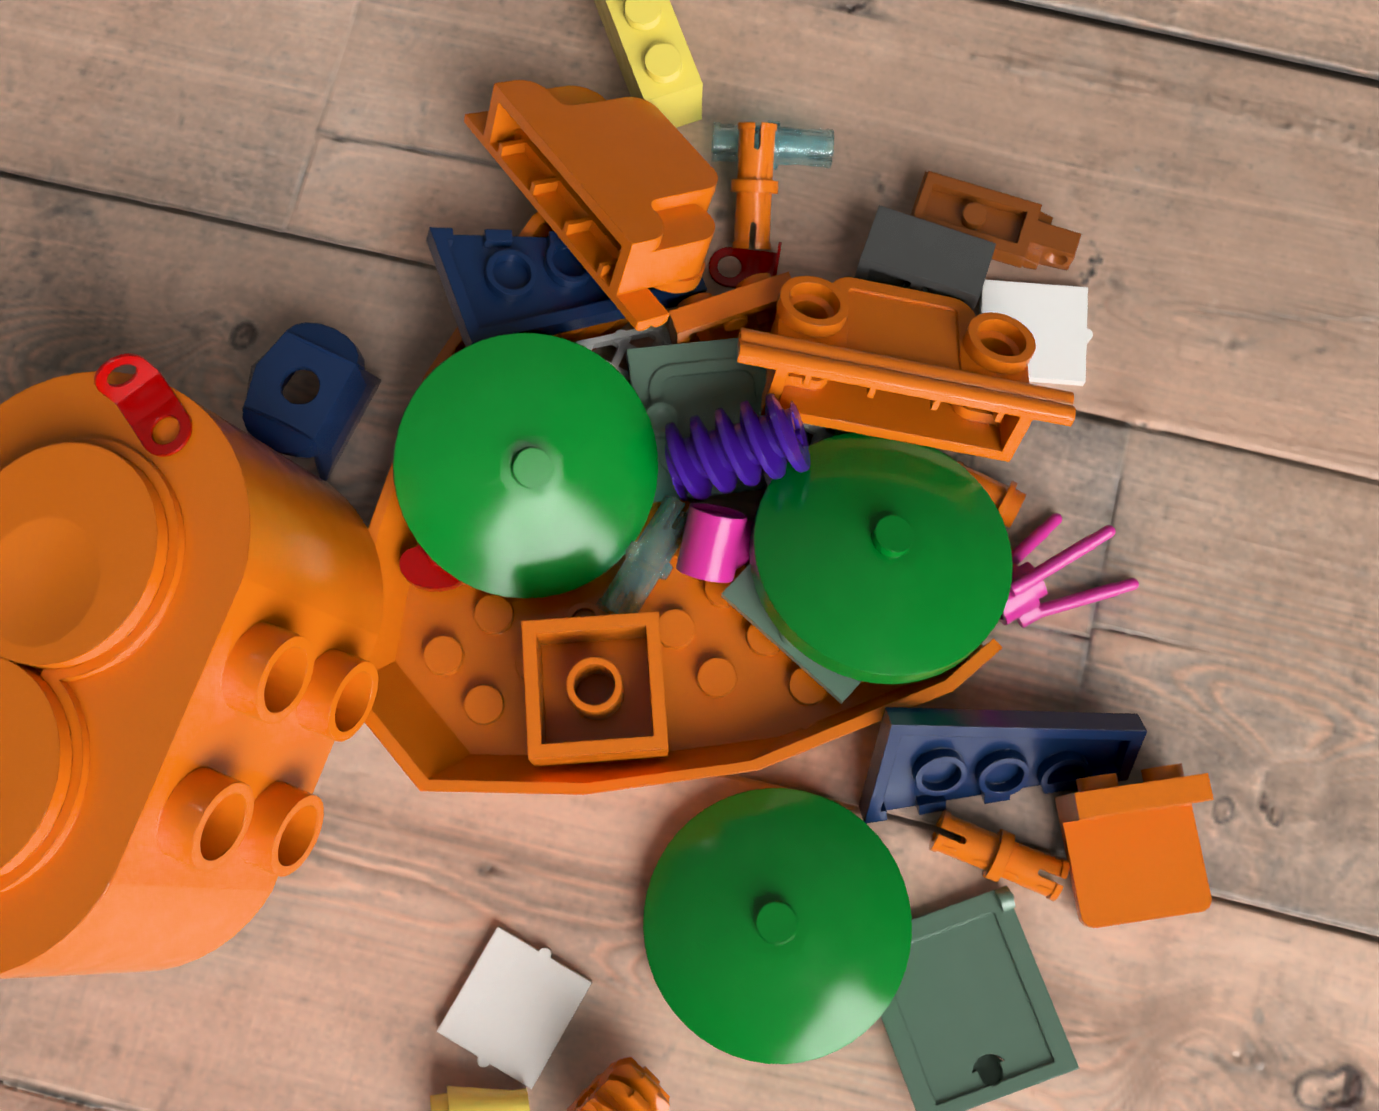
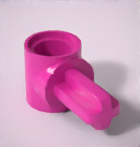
(714, 542)

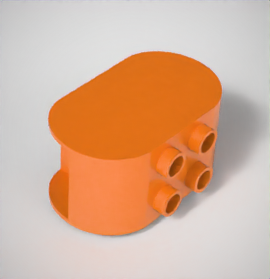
(165, 678)

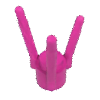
(1028, 581)

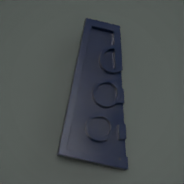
(962, 753)

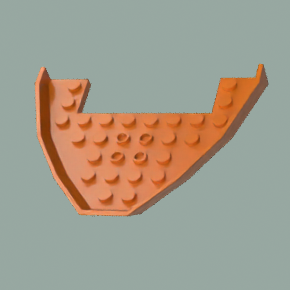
(456, 687)

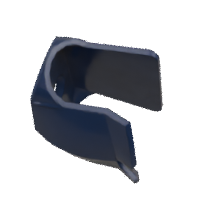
(326, 422)

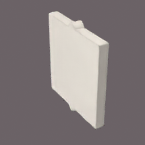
(1056, 320)
(514, 1007)

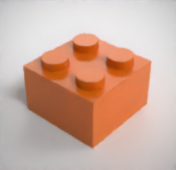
(594, 689)

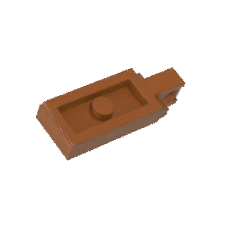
(1015, 224)

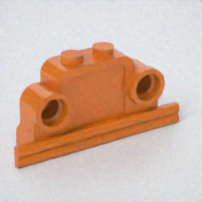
(609, 184)
(902, 366)

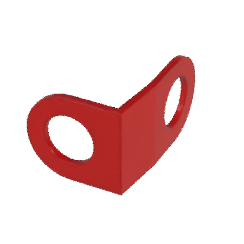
(751, 262)
(145, 402)

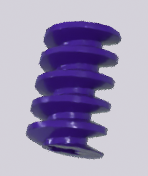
(736, 449)

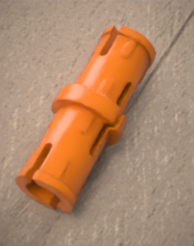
(754, 185)
(999, 855)

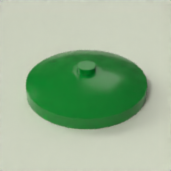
(525, 465)
(881, 559)
(777, 926)

